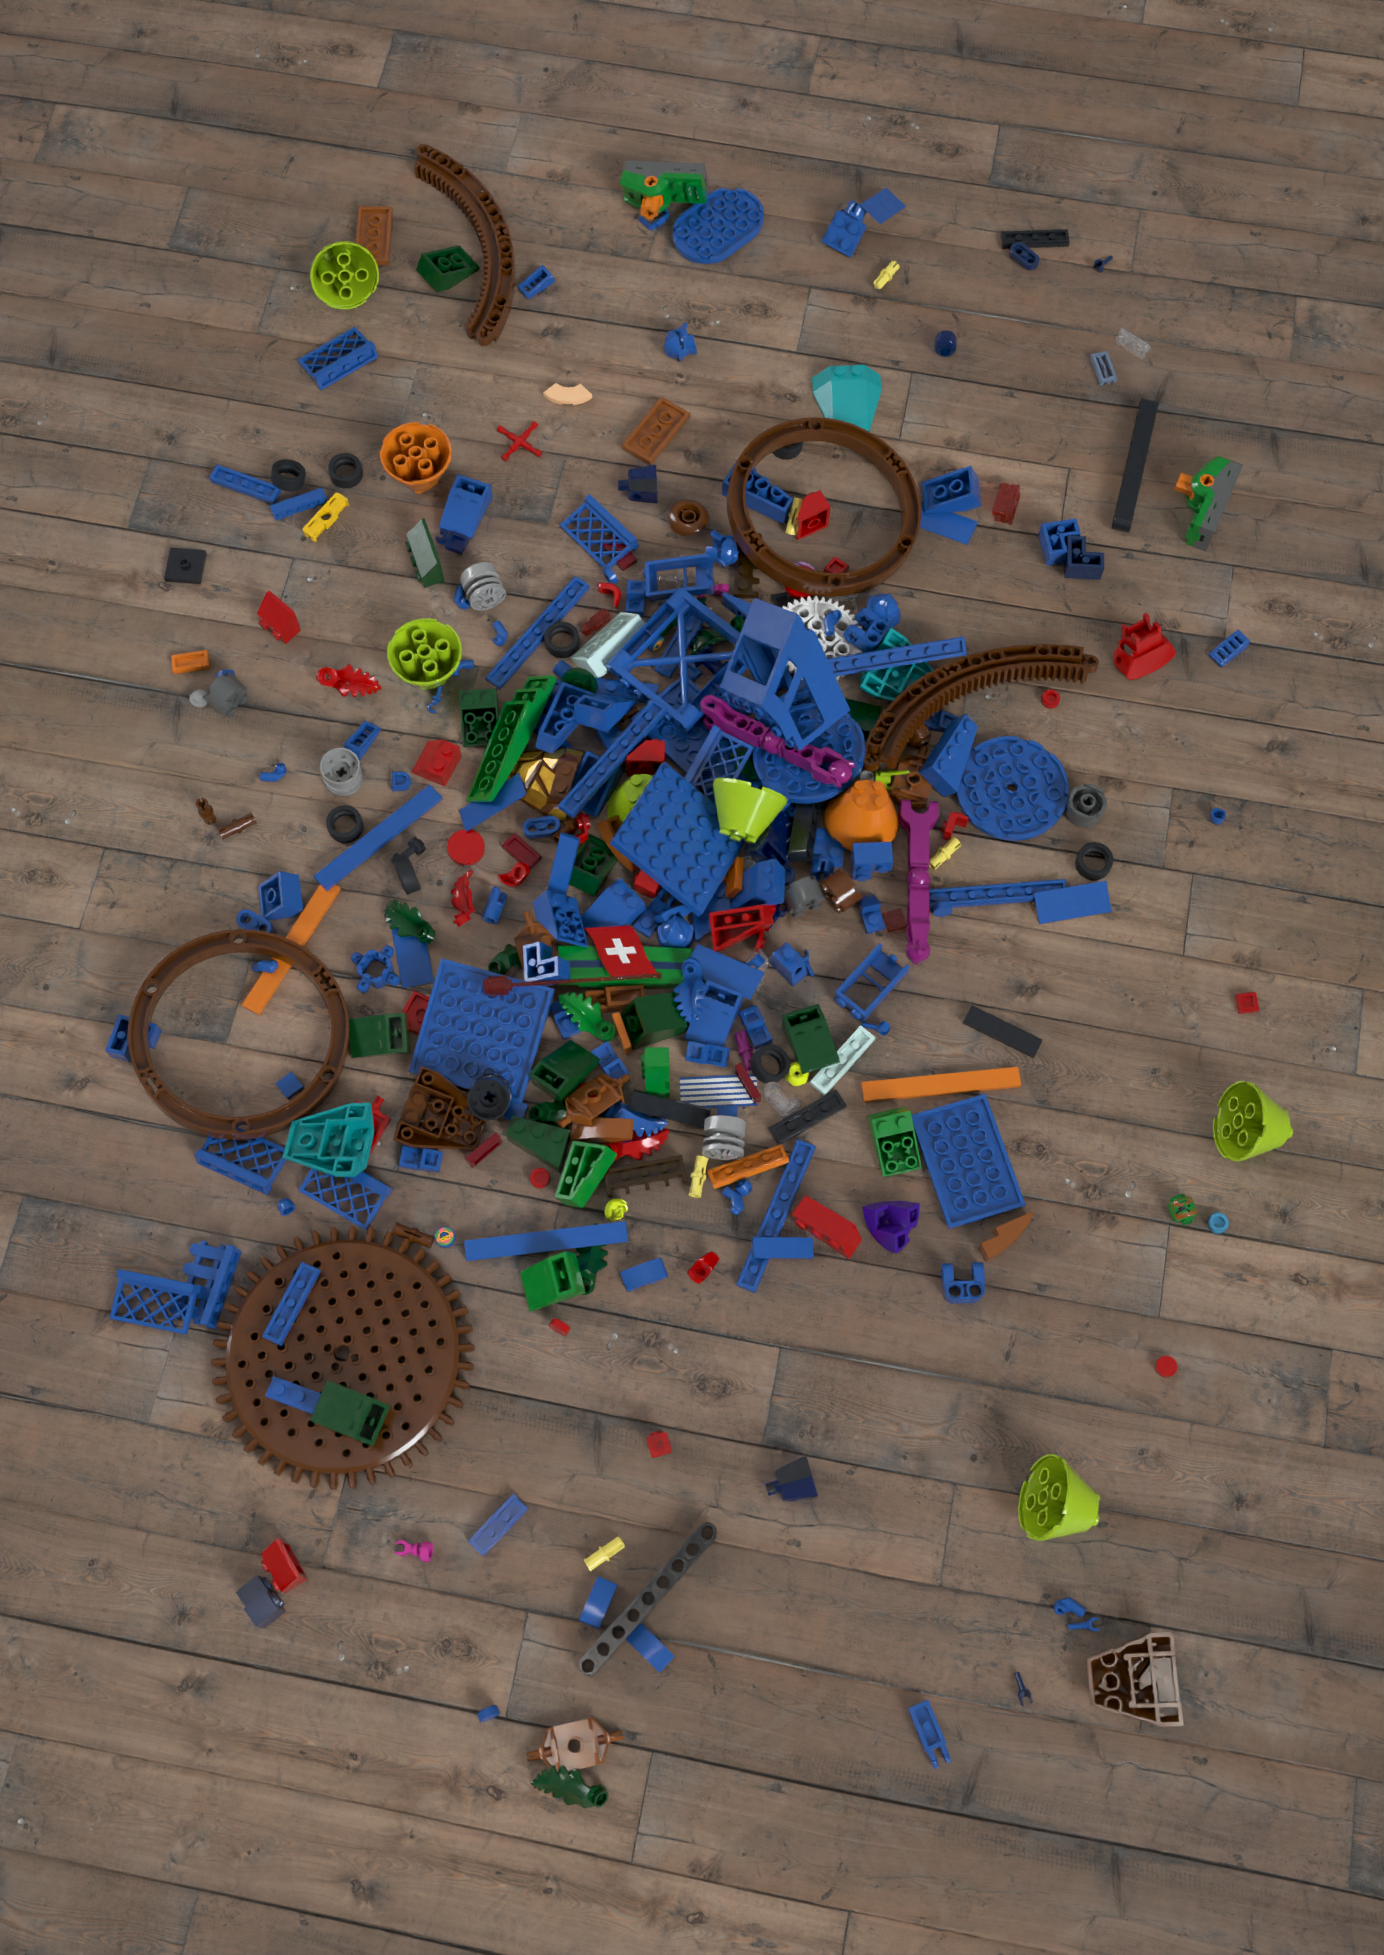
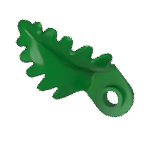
(587, 1015)

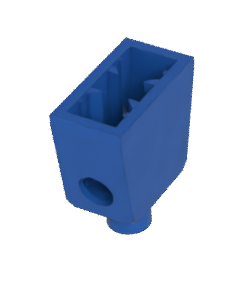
(786, 962)

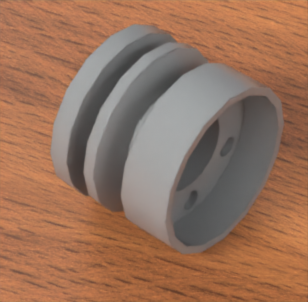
(482, 586)
(339, 762)
(724, 1137)

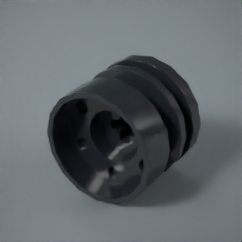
(482, 1105)

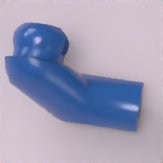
(459, 598)
(276, 775)
(265, 966)
(736, 1200)
(1068, 1604)

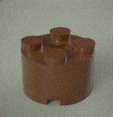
(840, 890)

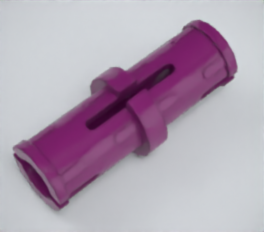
(745, 1049)

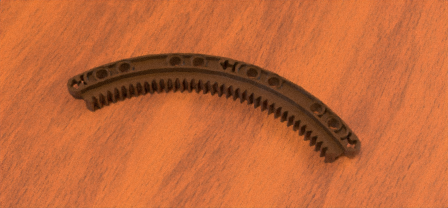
(492, 232)
(962, 677)

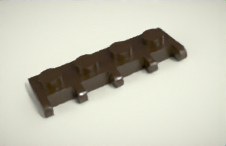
(744, 576)
(645, 1173)

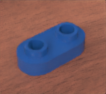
(541, 825)
(255, 923)

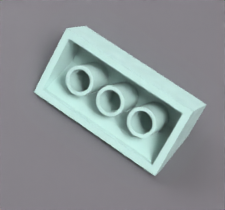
(607, 643)

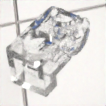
(779, 1100)

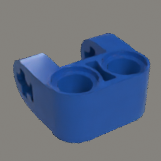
(876, 630)
(963, 1287)

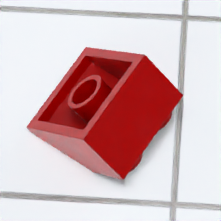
(812, 515)
(277, 618)
(646, 758)
(437, 761)
(283, 1566)

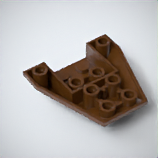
(437, 1116)

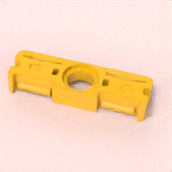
(333, 508)

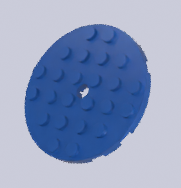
(797, 783)
(1009, 814)

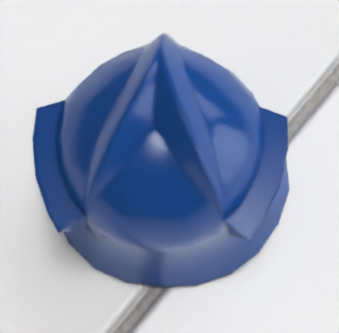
(679, 343)
(723, 549)
(886, 608)
(675, 933)

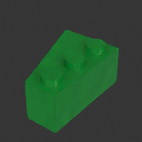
(656, 1070)
(583, 1172)

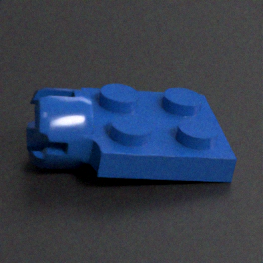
(846, 229)
(827, 854)

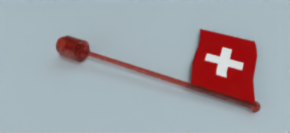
(617, 950)

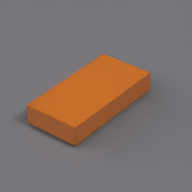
(190, 662)
(734, 878)
(622, 1034)

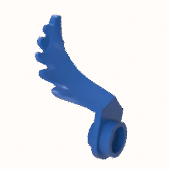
(690, 990)
(642, 1121)

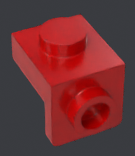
(954, 819)
(658, 1444)

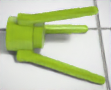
(885, 776)

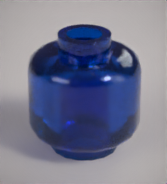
(945, 343)

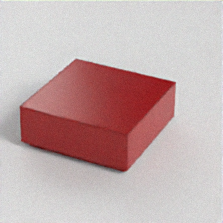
(836, 566)
(1247, 1002)

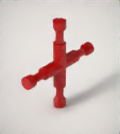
(519, 441)

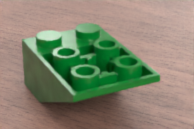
(895, 1141)
(552, 1281)

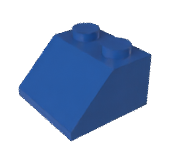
(280, 896)

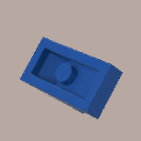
(870, 914)
(563, 1021)

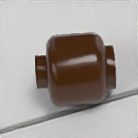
(921, 737)

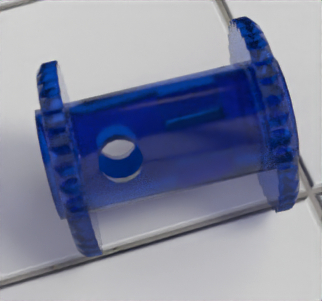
(713, 666)

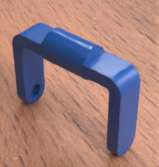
(657, 223)

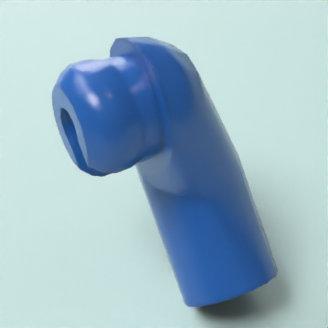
(830, 620)
(502, 633)
(464, 664)

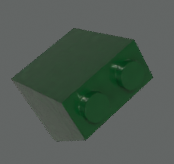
(652, 1019)

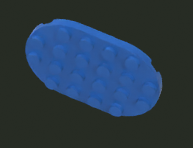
(719, 227)

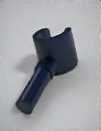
(1099, 262)
(1023, 1692)

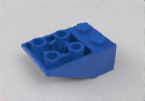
(466, 506)
(601, 710)
(560, 917)
(716, 1015)

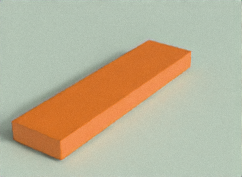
(747, 1166)

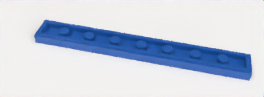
(536, 632)
(898, 656)
(612, 758)
(378, 837)
(993, 893)
(778, 1211)
(546, 1241)

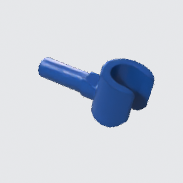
(757, 961)
(808, 967)
(882, 1029)
(1084, 1625)

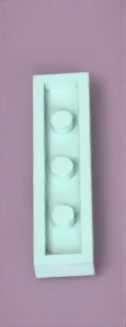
(848, 1055)

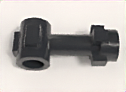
(415, 846)

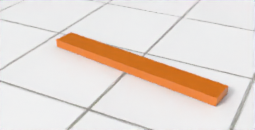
(299, 933)
(941, 1084)

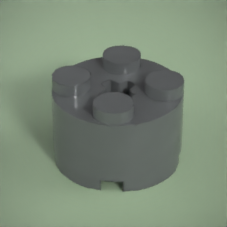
(226, 694)
(1086, 805)
(803, 895)

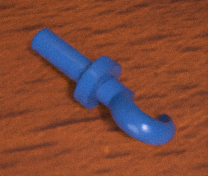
(436, 699)

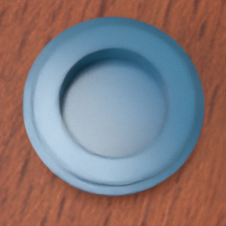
(1218, 1223)

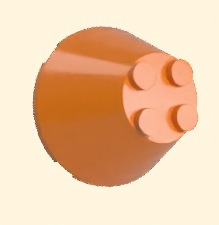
(416, 455)
(862, 815)

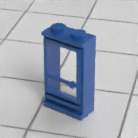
(704, 575)
(885, 966)

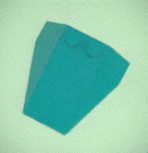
(848, 393)
(892, 681)
(333, 1140)

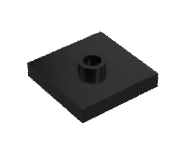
(185, 565)

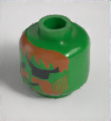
(1182, 1209)

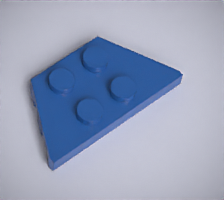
(718, 903)

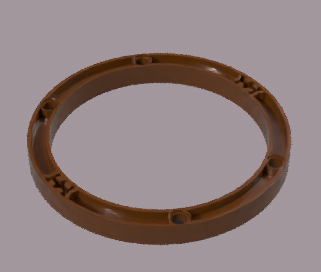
(845, 435)
(215, 945)

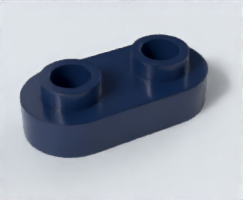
(1026, 257)

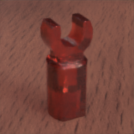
(595, 622)

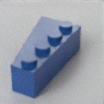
(763, 496)
(560, 718)
(949, 757)

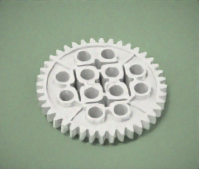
(815, 612)

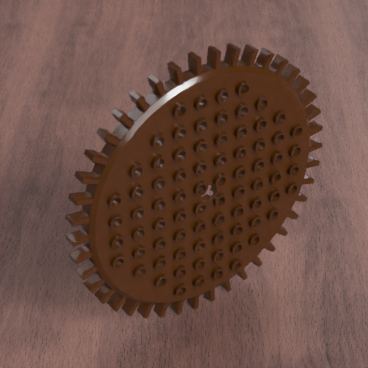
(434, 1388)

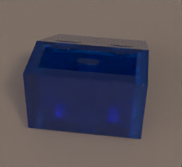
(773, 842)

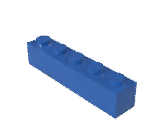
(298, 504)

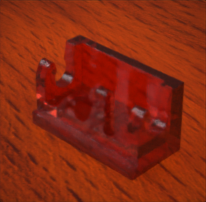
(1006, 503)

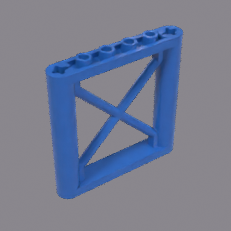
(626, 658)

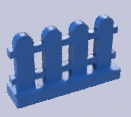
(218, 1282)

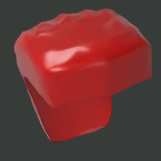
(609, 588)
(516, 875)
(703, 1267)

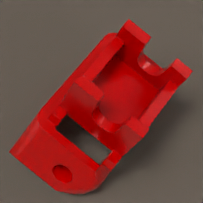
(1149, 649)

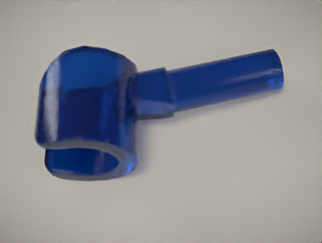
(778, 913)

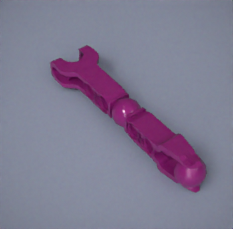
(759, 736)
(918, 877)

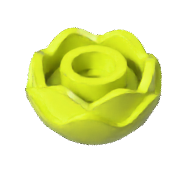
(796, 1080)
(615, 1209)

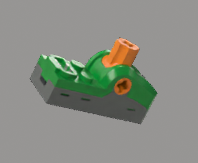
(656, 184)
(1207, 495)

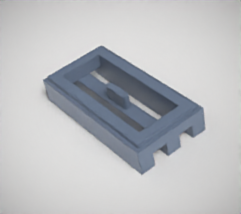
(1106, 379)

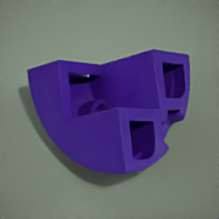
(891, 1222)

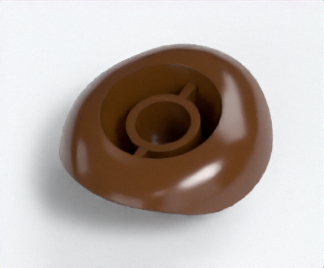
(688, 517)

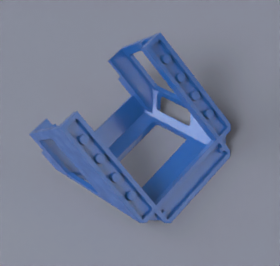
(767, 644)

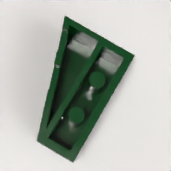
(540, 1140)

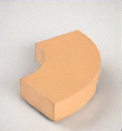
(567, 395)

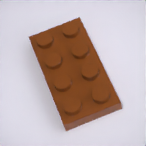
(374, 231)
(655, 431)

